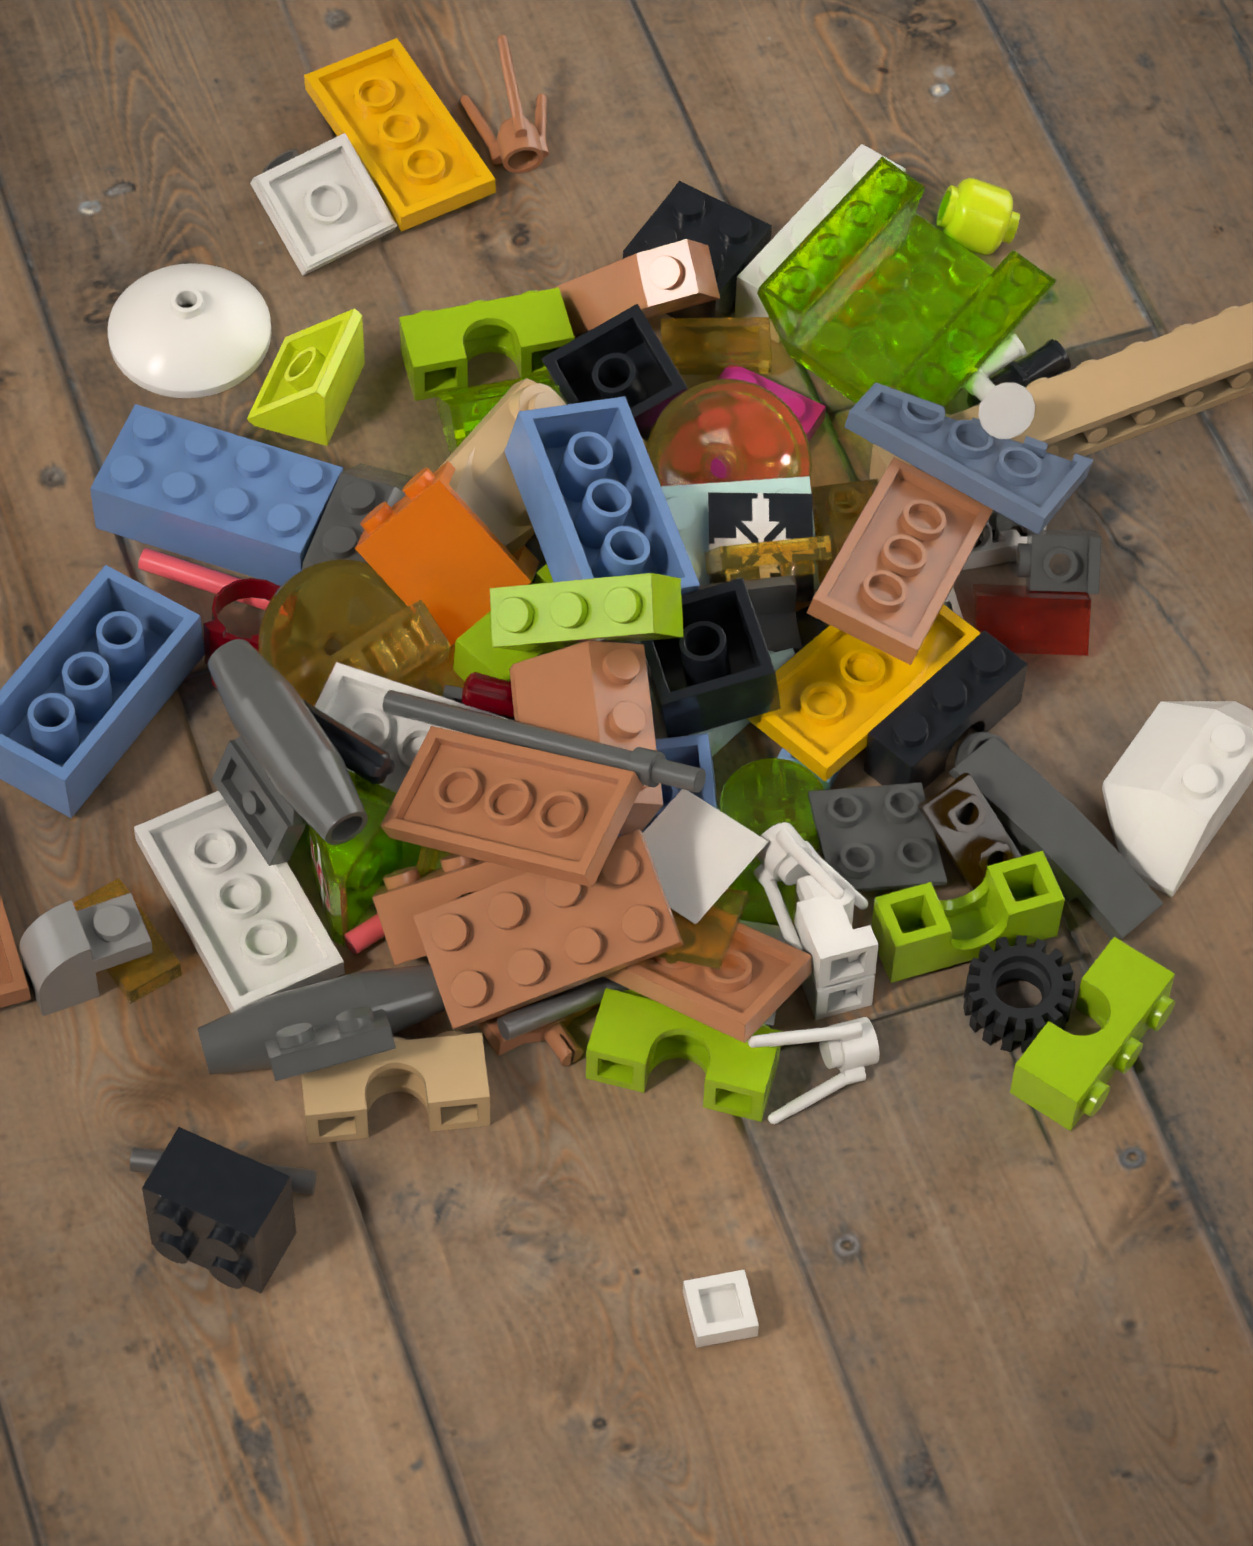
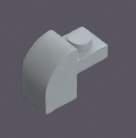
(69, 947)

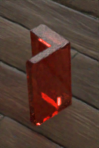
(1034, 619)

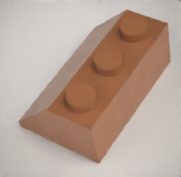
(595, 695)

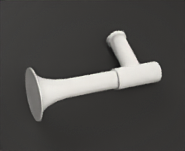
(1004, 408)

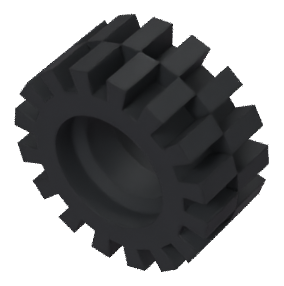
(1022, 964)

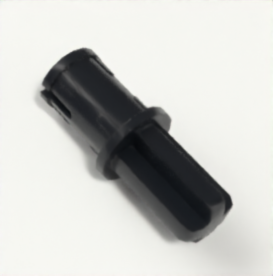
(1044, 362)

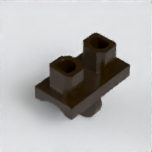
(968, 829)

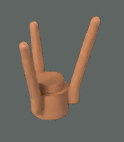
(519, 142)

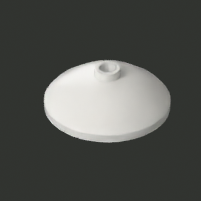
(192, 348)

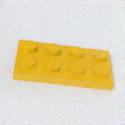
(400, 133)
(846, 687)

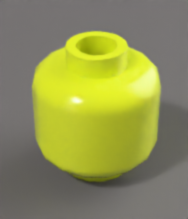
(978, 215)

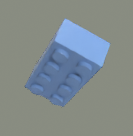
(595, 494)
(212, 495)
(93, 688)

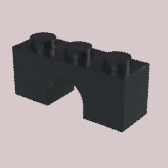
(968, 691)

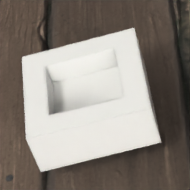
(720, 1308)

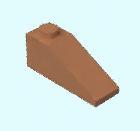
(656, 279)

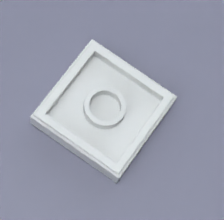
(323, 204)

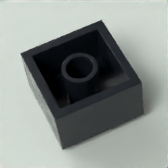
(730, 233)
(618, 361)
(718, 666)
(219, 1211)

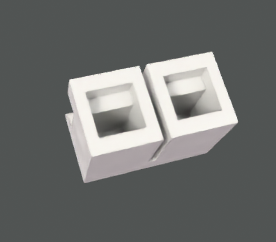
(841, 956)

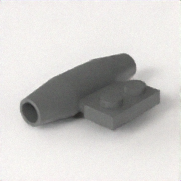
(282, 763)
(321, 1022)

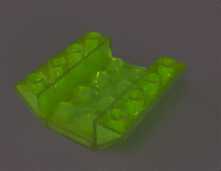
(895, 297)

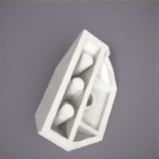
(1178, 786)

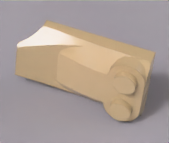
(483, 471)

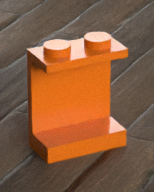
(440, 552)

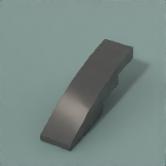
(1077, 852)

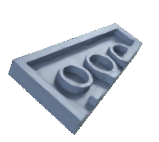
(1000, 473)

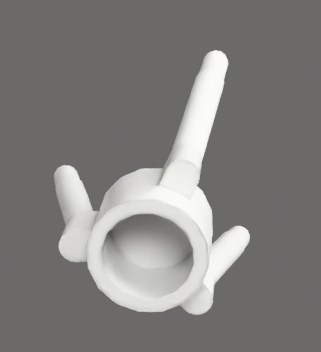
(787, 860)
(842, 1045)

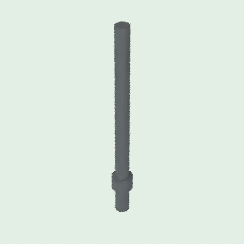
(647, 764)

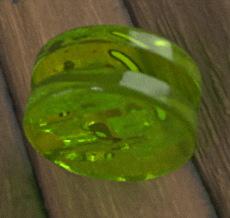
(771, 794)

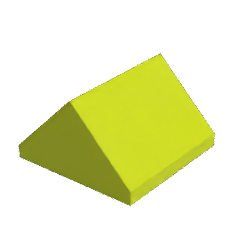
(312, 379)

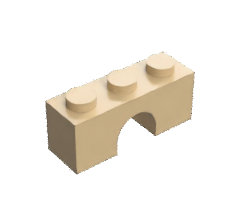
(440, 1071)

